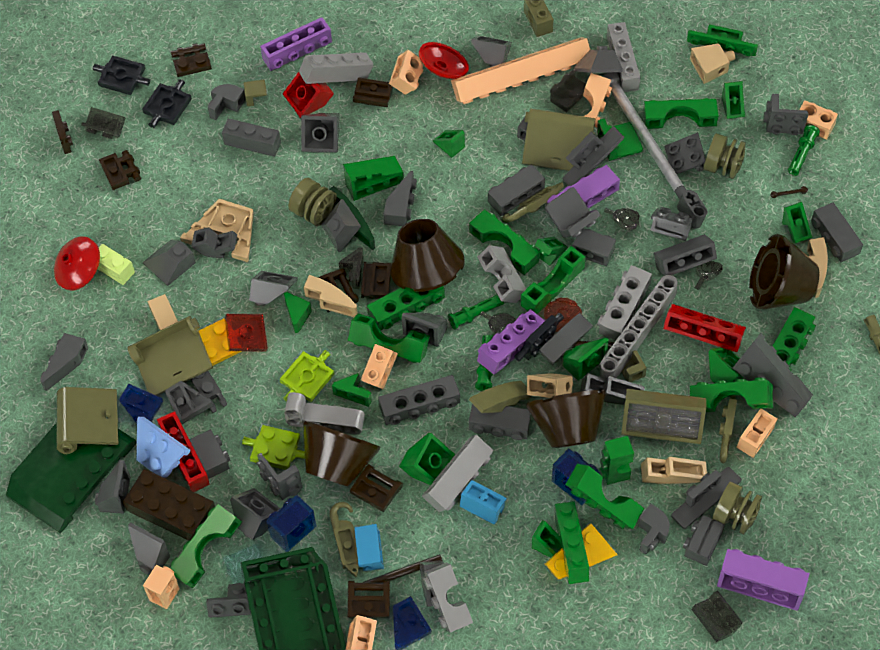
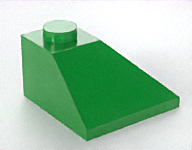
(585, 357)
(721, 364)
(426, 459)

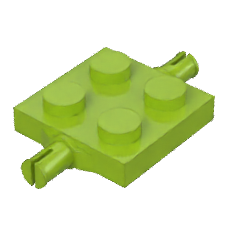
(307, 375)
(276, 446)

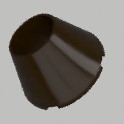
(425, 256)
(782, 275)
(569, 417)
(335, 454)

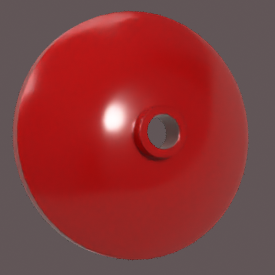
(443, 60)
(76, 263)

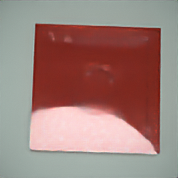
(246, 332)

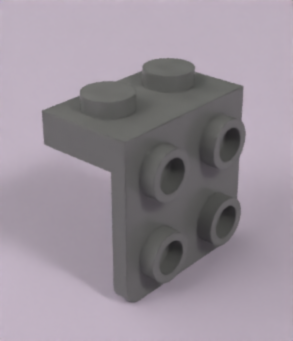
(783, 120)
(571, 213)
(671, 224)
(283, 484)

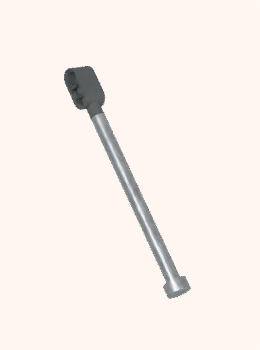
(688, 200)

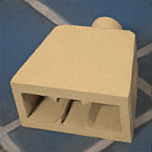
(711, 61)
(557, 384)

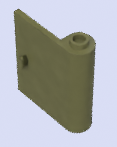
(554, 136)
(171, 355)
(83, 417)

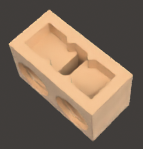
(406, 72)
(820, 117)
(379, 366)
(756, 433)
(161, 586)
(361, 633)

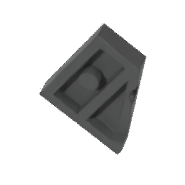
(187, 401)

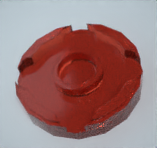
(562, 306)

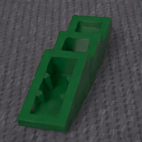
(364, 233)

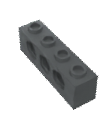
(407, 397)

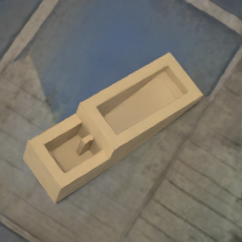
(818, 253)
(329, 296)
(162, 312)
(672, 470)

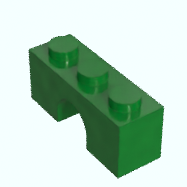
(616, 460)

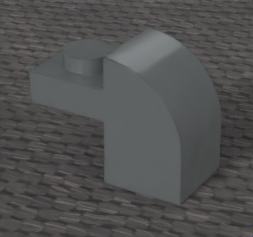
(225, 96)
(212, 244)
(656, 525)

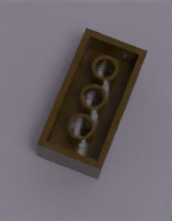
(167, 504)

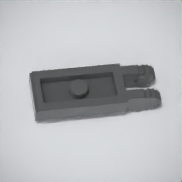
(207, 387)

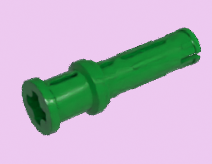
(806, 143)
(468, 314)
(484, 375)

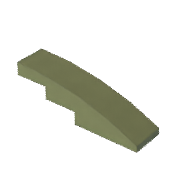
(500, 396)

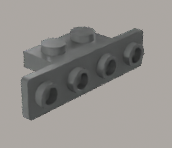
(590, 154)
(704, 496)
(233, 605)

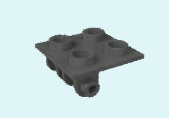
(686, 154)

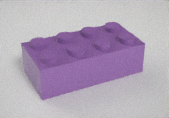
(763, 579)

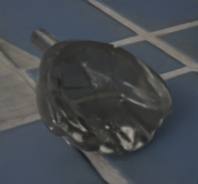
(625, 218)
(707, 272)
(498, 321)

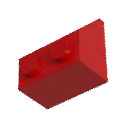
(307, 97)

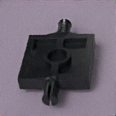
(121, 75)
(167, 103)
(539, 338)

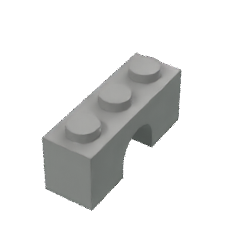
(497, 262)
(439, 581)

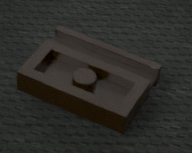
(372, 92)
(62, 128)
(375, 280)

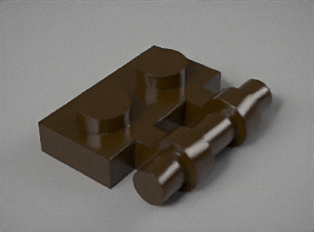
(191, 64)
(114, 171)

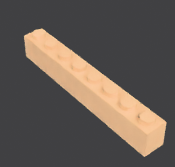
(520, 70)

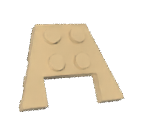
(223, 218)

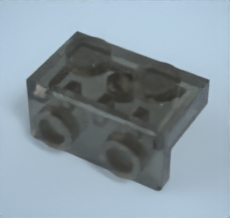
(567, 91)
(104, 122)
(717, 616)

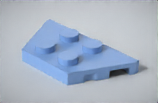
(157, 449)

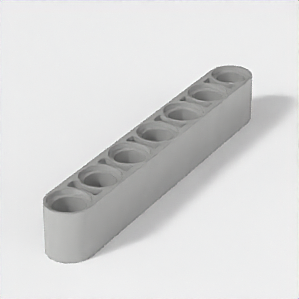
(642, 320)

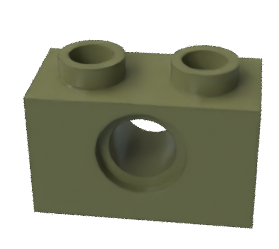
(538, 17)

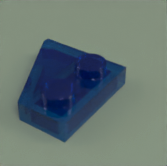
(140, 403)
(408, 624)

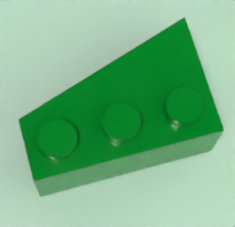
(372, 176)

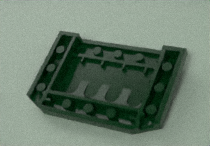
(58, 483)
(292, 602)

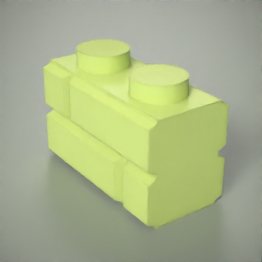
(115, 265)

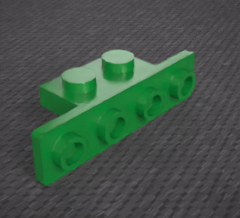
(727, 38)

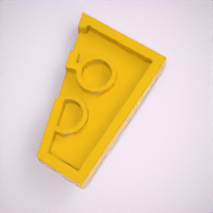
(596, 550)

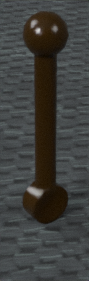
(803, 190)

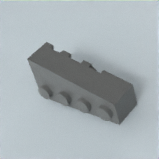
(763, 362)

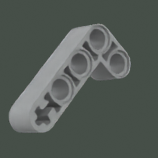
(336, 418)

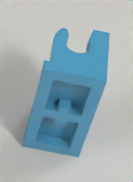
(482, 502)
(369, 547)

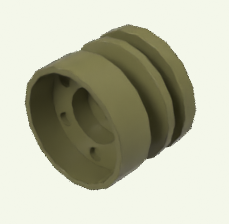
(725, 156)
(312, 201)
(736, 507)

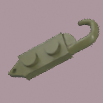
(533, 203)
(726, 428)
(345, 538)

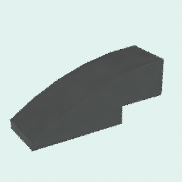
(565, 339)
(614, 387)

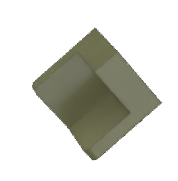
(254, 89)
(635, 368)

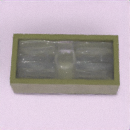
(663, 416)

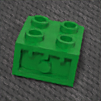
(628, 146)

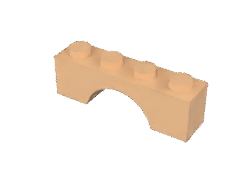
(595, 92)

